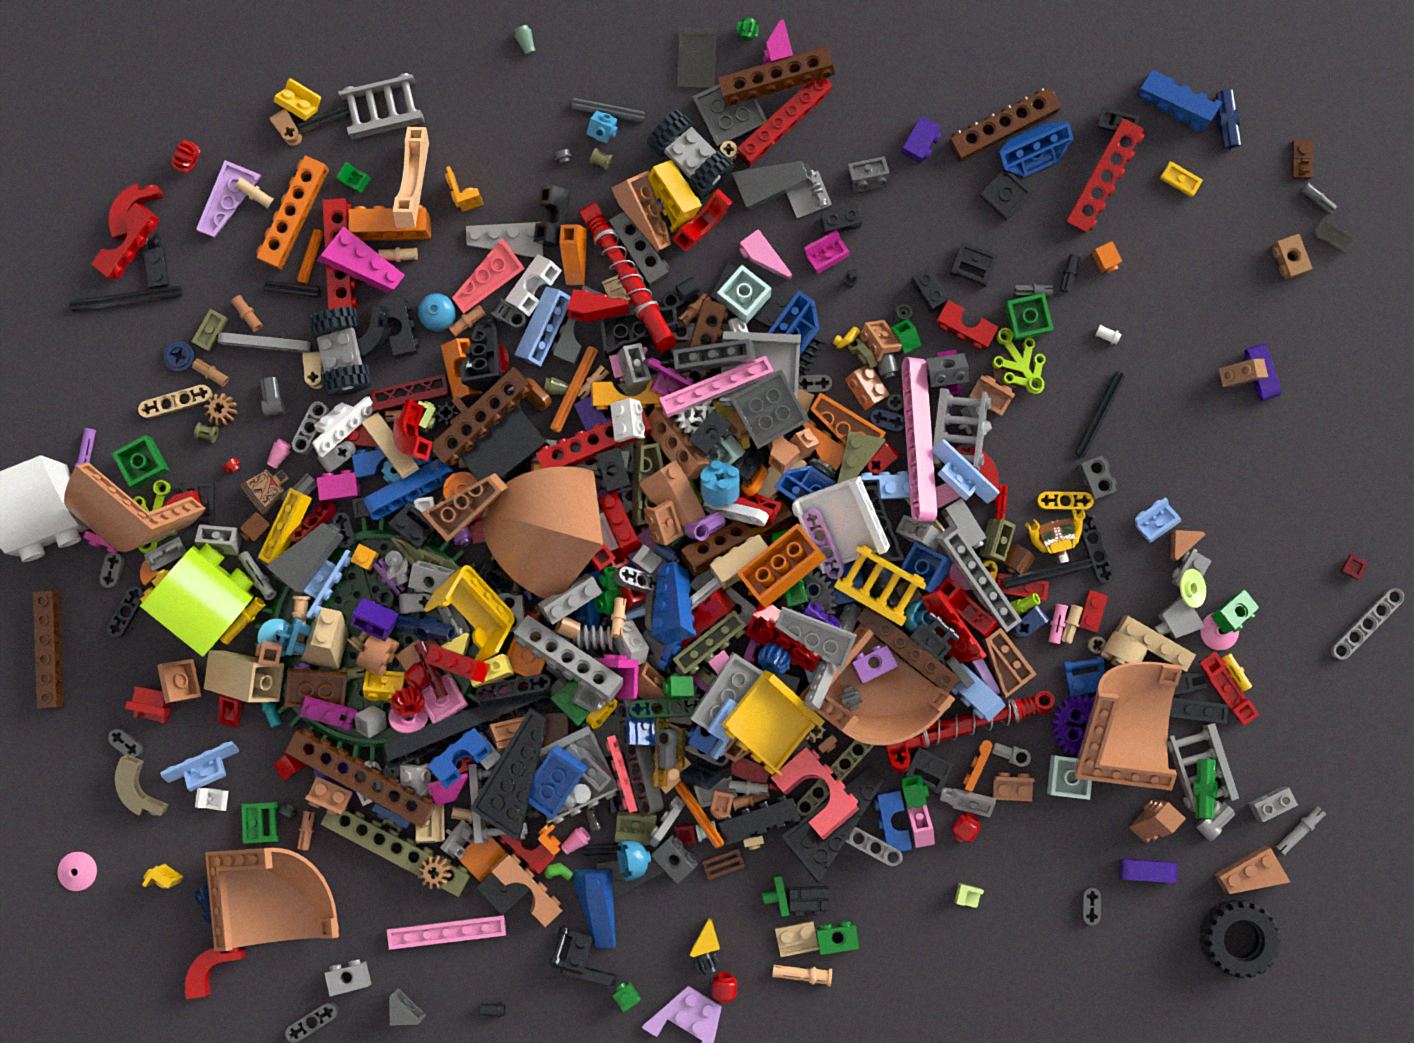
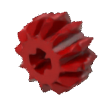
(185, 156)
(407, 701)

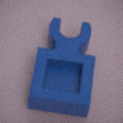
(671, 650)

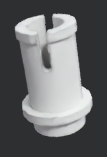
(1108, 334)

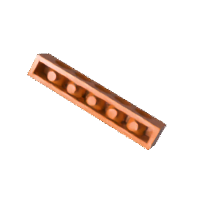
(294, 223)

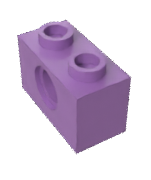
(885, 663)

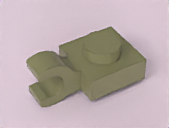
(865, 354)

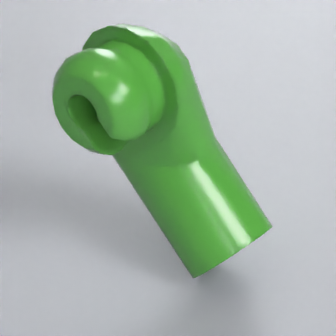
(557, 869)

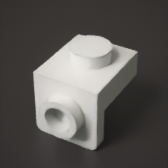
(211, 798)

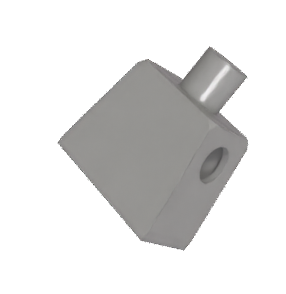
(1178, 620)

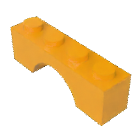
(605, 393)

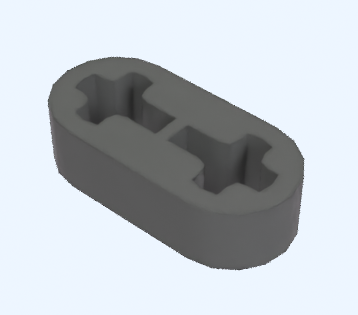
(815, 379)
(116, 571)
(959, 671)
(122, 747)
(1096, 906)

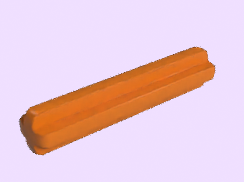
(310, 256)

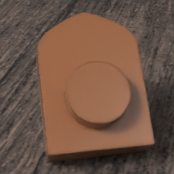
(721, 804)

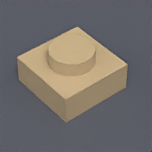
(754, 842)

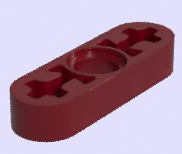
(322, 514)

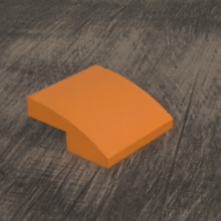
(482, 857)

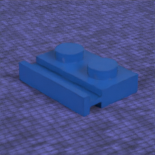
(640, 731)

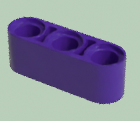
(1267, 387)
(1148, 870)

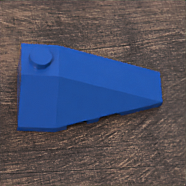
(596, 898)

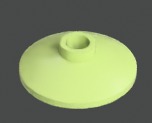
(1192, 588)

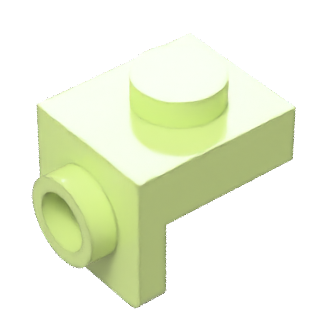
(428, 420)

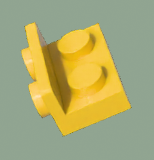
(298, 100)
(382, 688)
(163, 876)

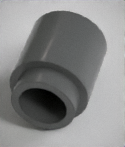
(887, 366)

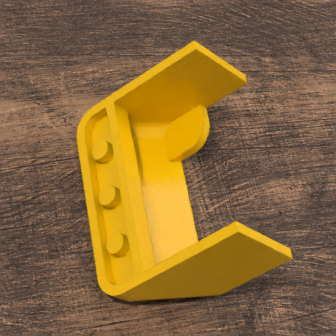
(479, 606)

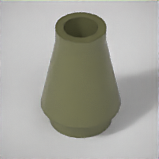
(555, 386)

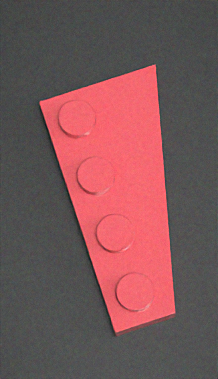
(490, 275)
(619, 766)

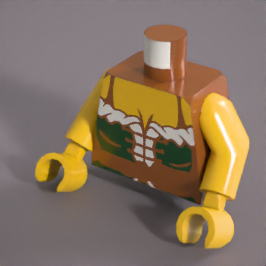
(1057, 535)

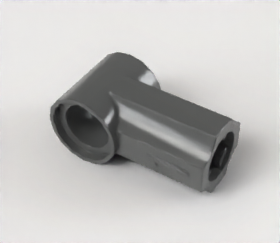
(272, 401)
(305, 486)
(667, 748)

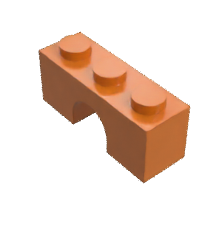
(454, 354)

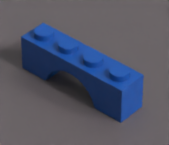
(368, 463)

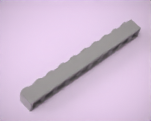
(826, 669)

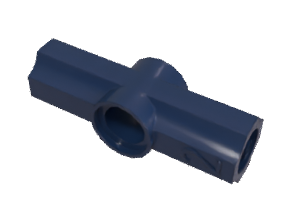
(1228, 119)
(425, 628)

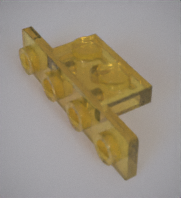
(660, 774)

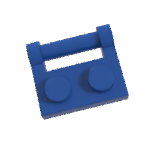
(1085, 682)

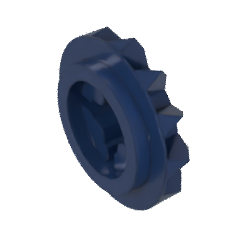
(175, 348)

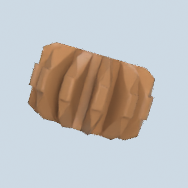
(214, 407)
(429, 875)

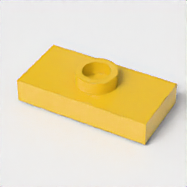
(1181, 179)

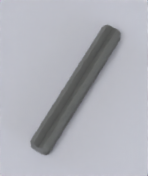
(614, 111)

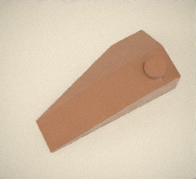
(641, 206)
(673, 485)

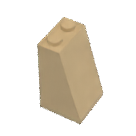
(326, 640)
(243, 677)

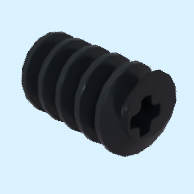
(809, 352)

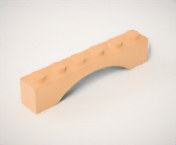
(408, 198)

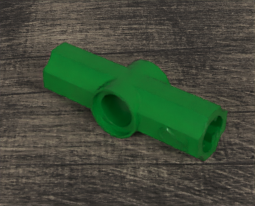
(1205, 789)

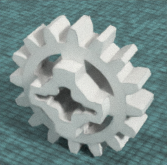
(687, 417)

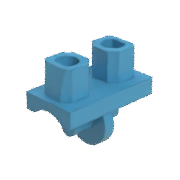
(292, 645)

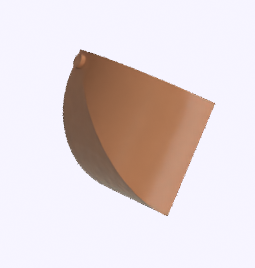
(119, 517)
(545, 528)
(893, 704)
(1130, 727)
(267, 898)

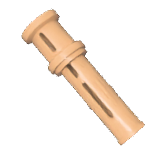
(300, 612)
(812, 975)

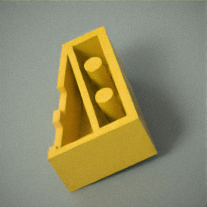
(675, 193)

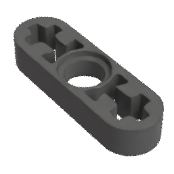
(297, 1025)

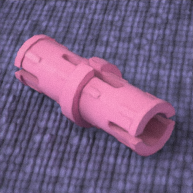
(1055, 637)

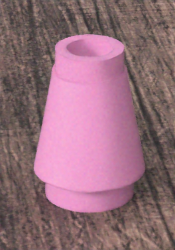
(278, 453)
(576, 840)

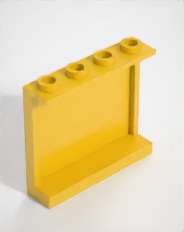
(770, 722)

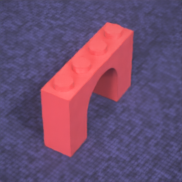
(840, 805)

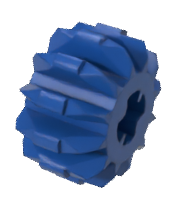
(774, 659)

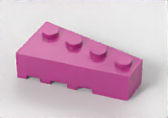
(360, 261)

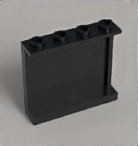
(505, 446)

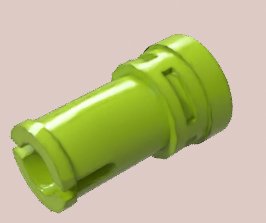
(1022, 605)

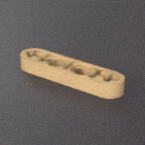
(176, 405)

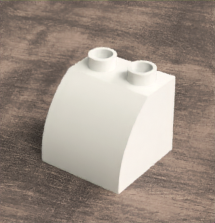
(35, 509)

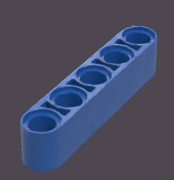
(407, 489)

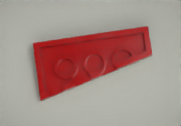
(966, 647)

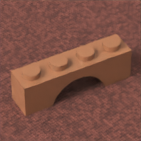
(782, 453)
(509, 871)

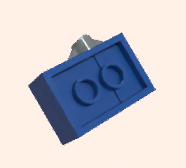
(556, 782)

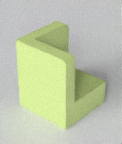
(968, 895)

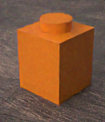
(1107, 257)

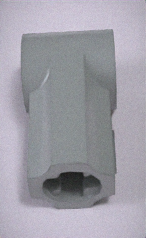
(1212, 827)

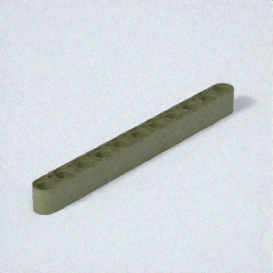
(840, 773)

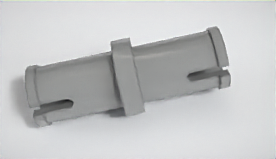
(747, 787)

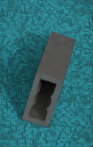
(769, 182)
(306, 557)

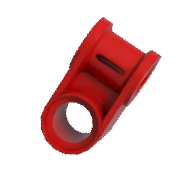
(884, 457)

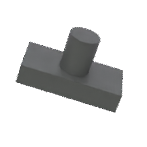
(559, 680)

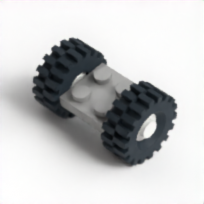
(690, 153)
(339, 351)

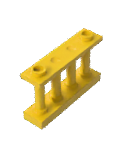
(863, 594)

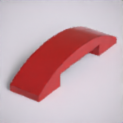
(1228, 689)

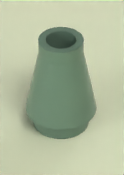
(524, 38)

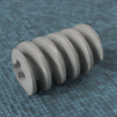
(594, 637)

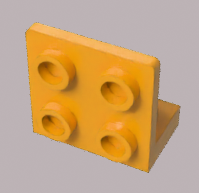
(468, 199)

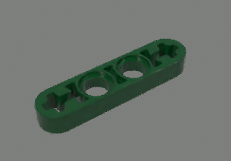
(665, 705)

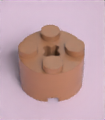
(377, 655)

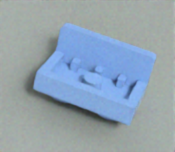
(1156, 520)

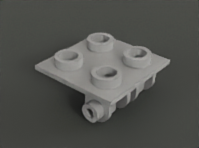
(809, 197)

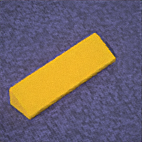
(285, 523)

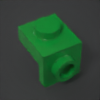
(353, 178)

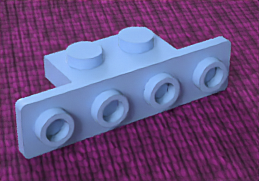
(962, 475)
(889, 485)
(323, 581)
(717, 730)
(202, 768)

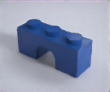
(470, 745)
(887, 805)

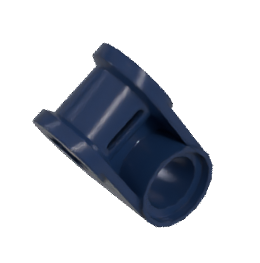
(1032, 620)

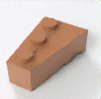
(1252, 872)

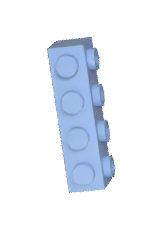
(543, 326)

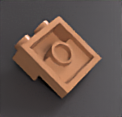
(179, 681)

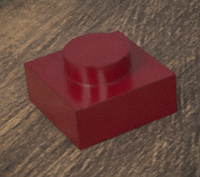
(1354, 567)
(687, 834)

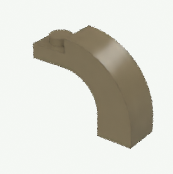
(130, 791)

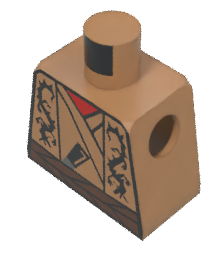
(264, 489)

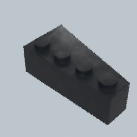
(630, 330)
(893, 553)
(759, 820)

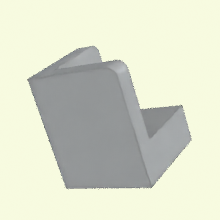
(647, 559)
(370, 721)

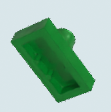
(777, 896)

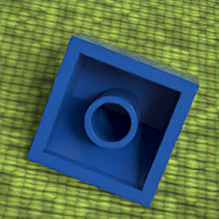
(928, 565)

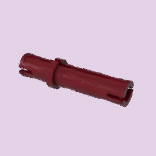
(433, 675)

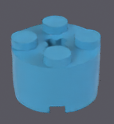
(720, 484)

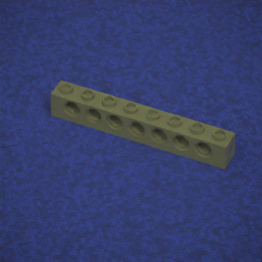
(385, 850)

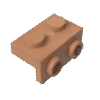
(867, 386)
(999, 395)

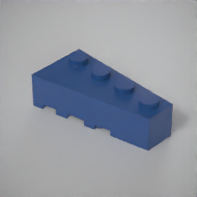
(1178, 101)
(672, 605)

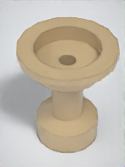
(358, 642)

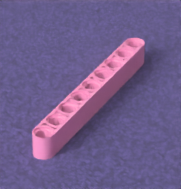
(919, 440)

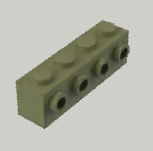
(708, 643)

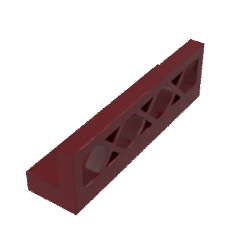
(396, 403)

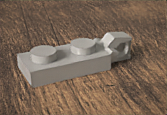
(596, 773)
(968, 801)
(668, 818)

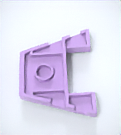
(689, 1011)

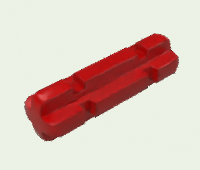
(1000, 504)

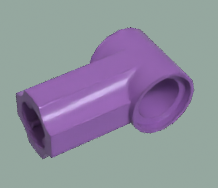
(705, 525)

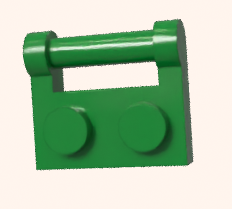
(253, 822)

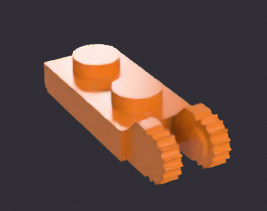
(978, 764)

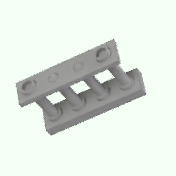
(376, 124)
(944, 419)
(1215, 752)
(481, 832)

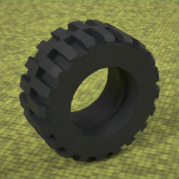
(1265, 943)

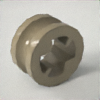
(1090, 643)

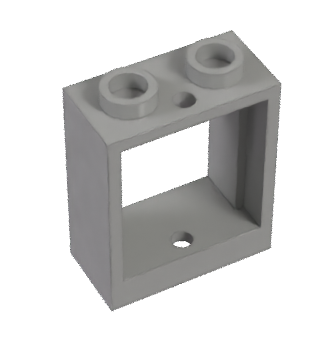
(960, 516)

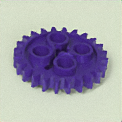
(1082, 707)

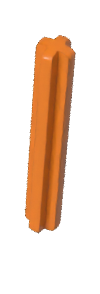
(699, 814)

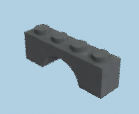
(567, 347)

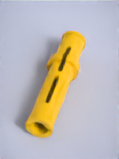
(246, 616)

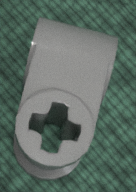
(336, 456)
(413, 602)

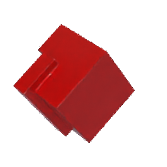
(149, 704)

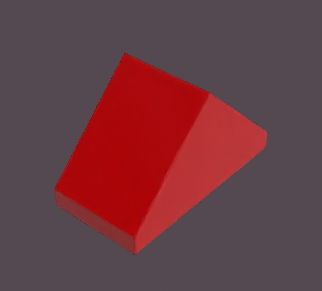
(230, 710)
(288, 766)

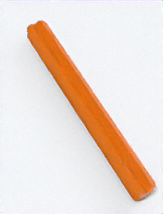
(574, 389)

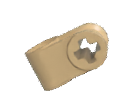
(313, 367)

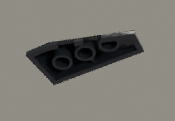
(483, 357)

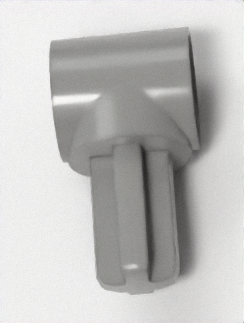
(1010, 754)

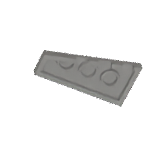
(516, 235)

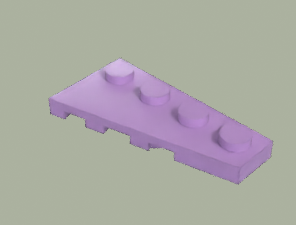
(224, 198)

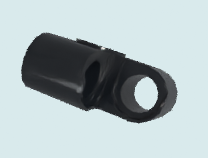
(683, 294)

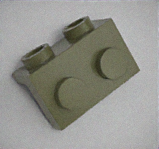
(634, 827)

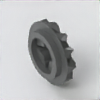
(823, 467)

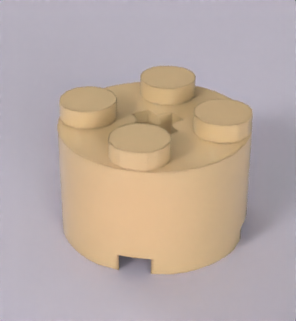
(1123, 650)

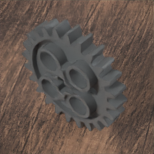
(823, 598)

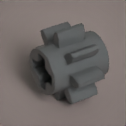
(850, 698)

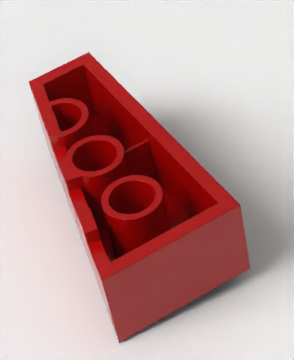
(708, 613)
(763, 630)

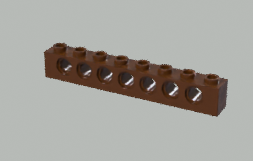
(298, 749)

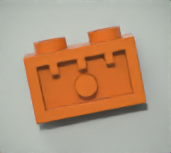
(550, 843)

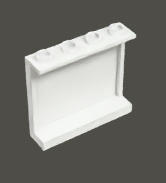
(848, 518)

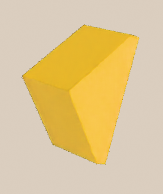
(706, 941)

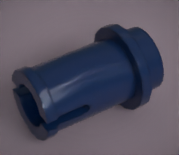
(665, 553)

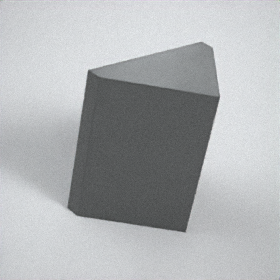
(403, 1010)

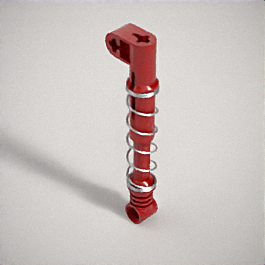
(645, 307)
(963, 725)

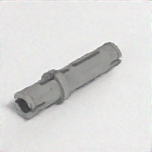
(265, 588)
(1301, 830)

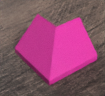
(450, 794)

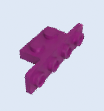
(667, 379)

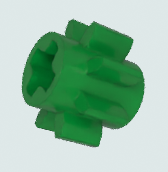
(747, 29)
(607, 578)

